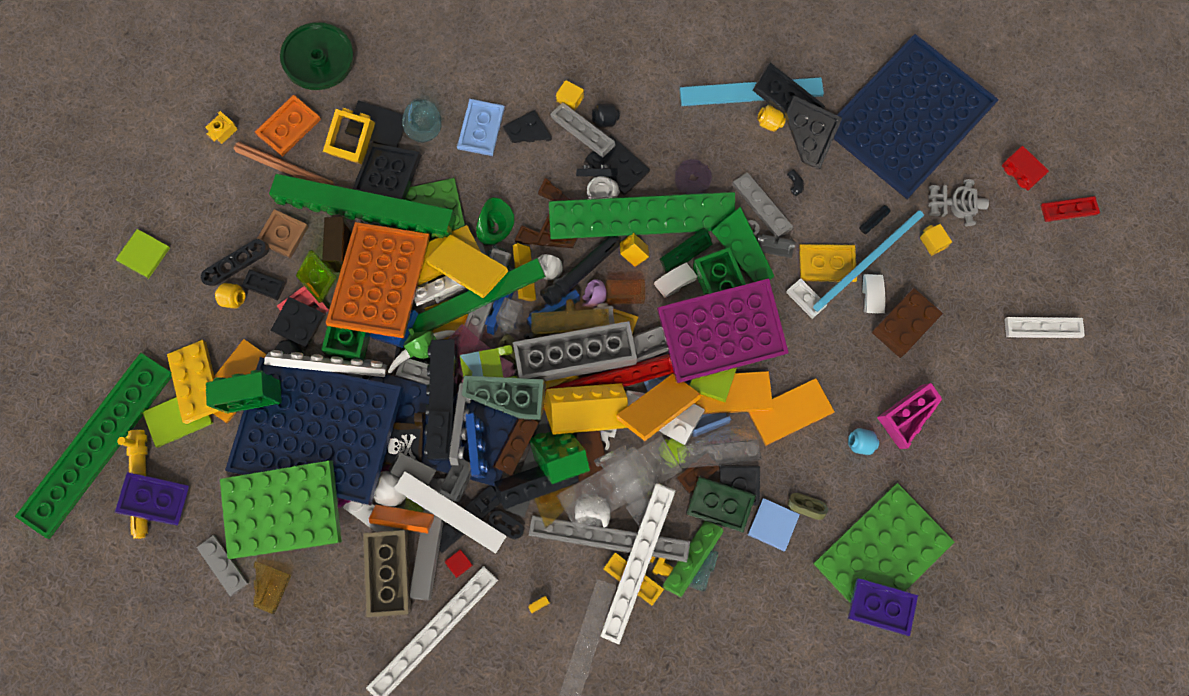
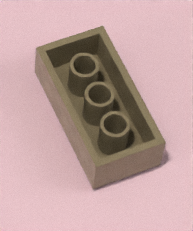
(387, 573)

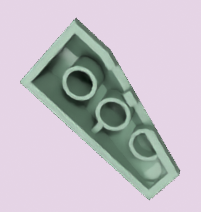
(510, 395)

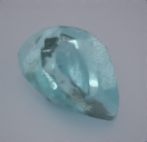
(417, 116)

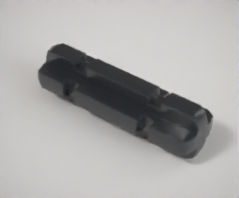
(874, 219)

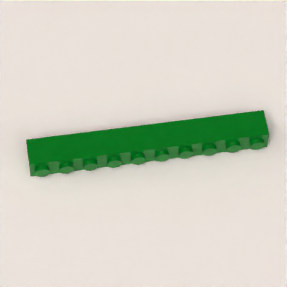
(362, 205)

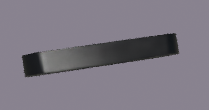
(233, 259)

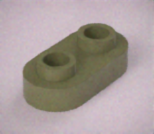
(807, 506)

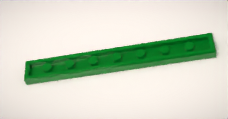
(470, 301)

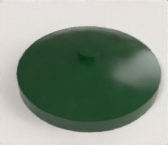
(317, 56)

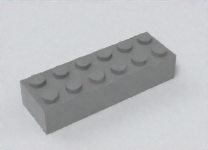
(576, 352)

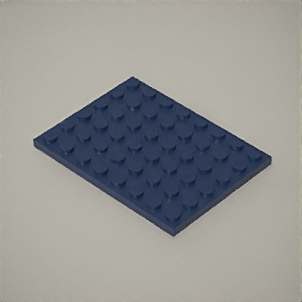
(912, 115)
(320, 421)

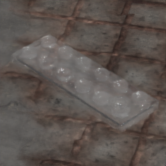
(619, 483)

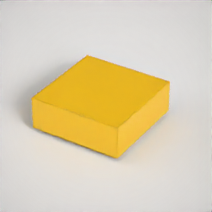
(535, 606)

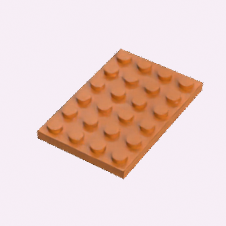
(378, 280)

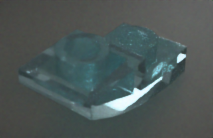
(701, 578)

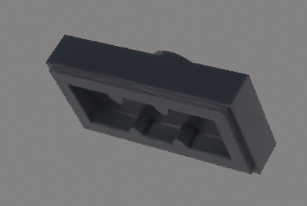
(263, 284)

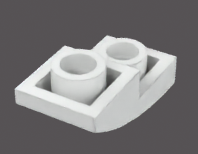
(675, 279)
(874, 293)

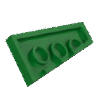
(738, 235)

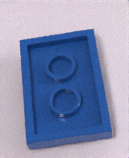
(476, 446)

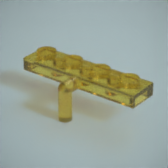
(568, 320)

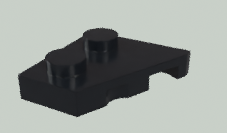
(527, 128)

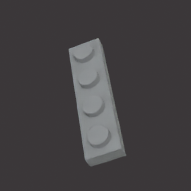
(582, 129)
(762, 205)
(459, 431)

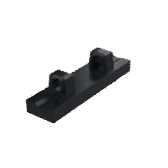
(485, 502)

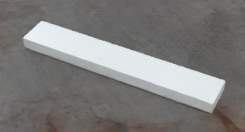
(450, 512)

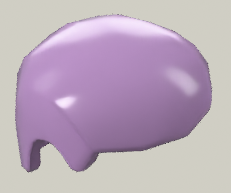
(597, 290)

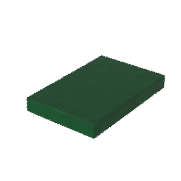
(721, 504)

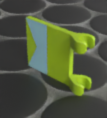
(485, 362)

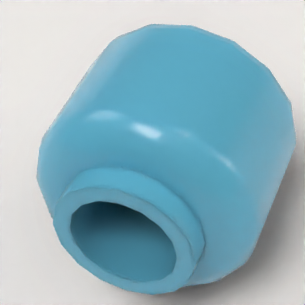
(863, 441)

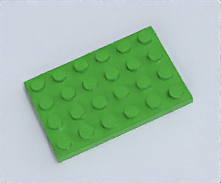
(280, 510)
(885, 546)

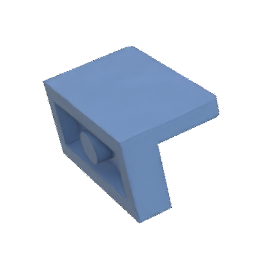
(710, 422)

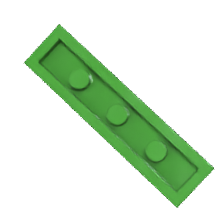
(699, 550)

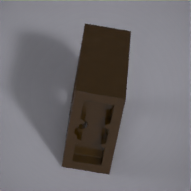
(335, 241)

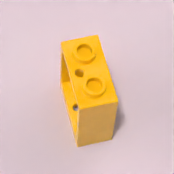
(359, 155)

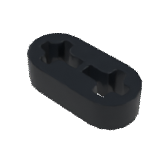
(509, 521)

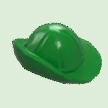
(494, 211)

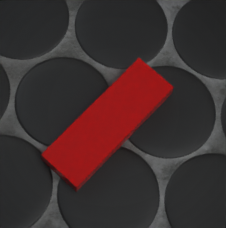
(1070, 208)

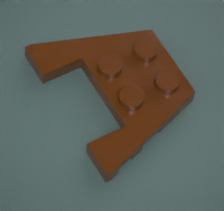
(542, 238)

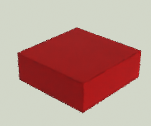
(458, 563)

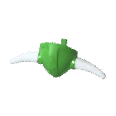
(417, 345)

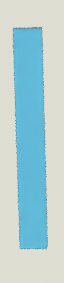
(737, 92)
(868, 260)

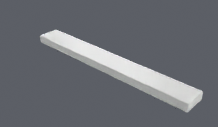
(638, 563)
(432, 633)

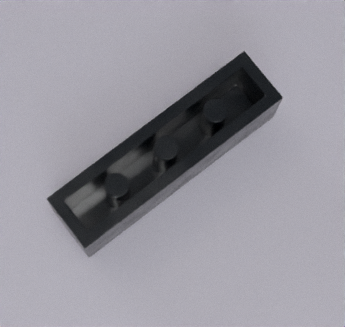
(527, 486)

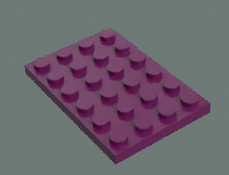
(722, 330)

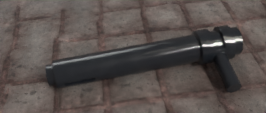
(562, 287)

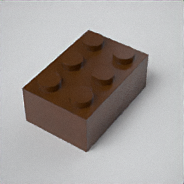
(907, 323)

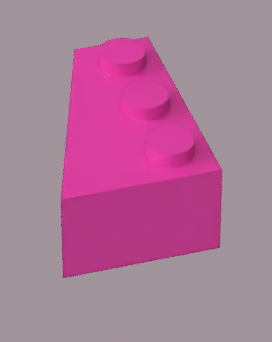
(909, 414)

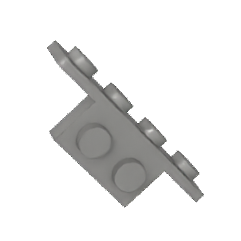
(650, 344)

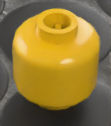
(771, 118)
(230, 295)

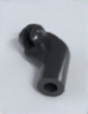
(798, 182)

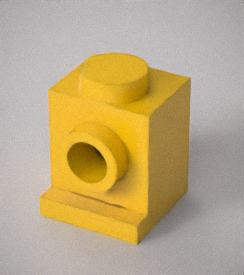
(220, 128)

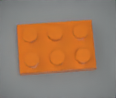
(287, 125)

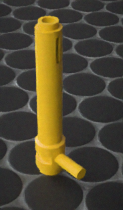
(137, 464)

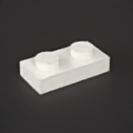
(804, 297)

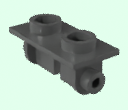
(776, 246)

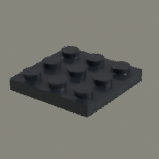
(387, 171)

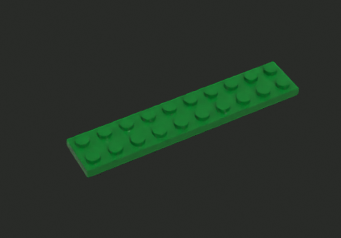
(639, 215)
(93, 446)

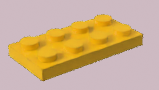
(190, 372)

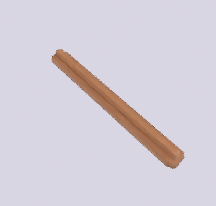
(279, 164)

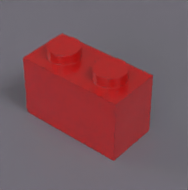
(1025, 168)

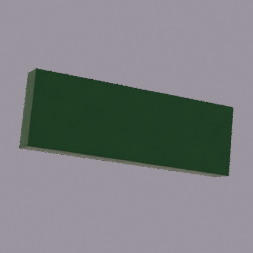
(686, 250)

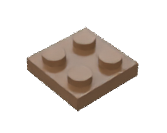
(283, 233)

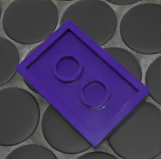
(152, 499)
(883, 607)

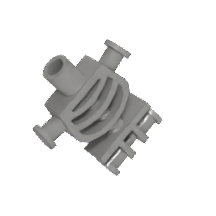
(967, 207)

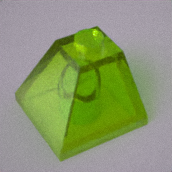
(315, 276)

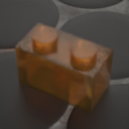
(625, 291)

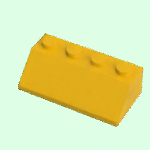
(585, 408)

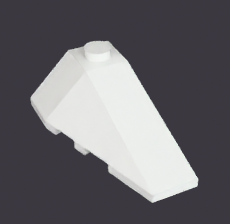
(682, 426)

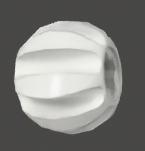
(551, 265)

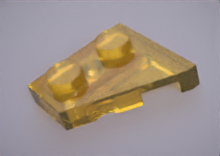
(550, 506)
(269, 587)

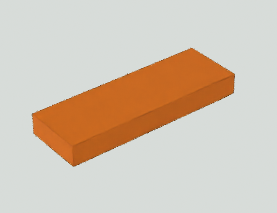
(401, 518)

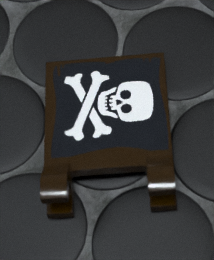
(407, 439)

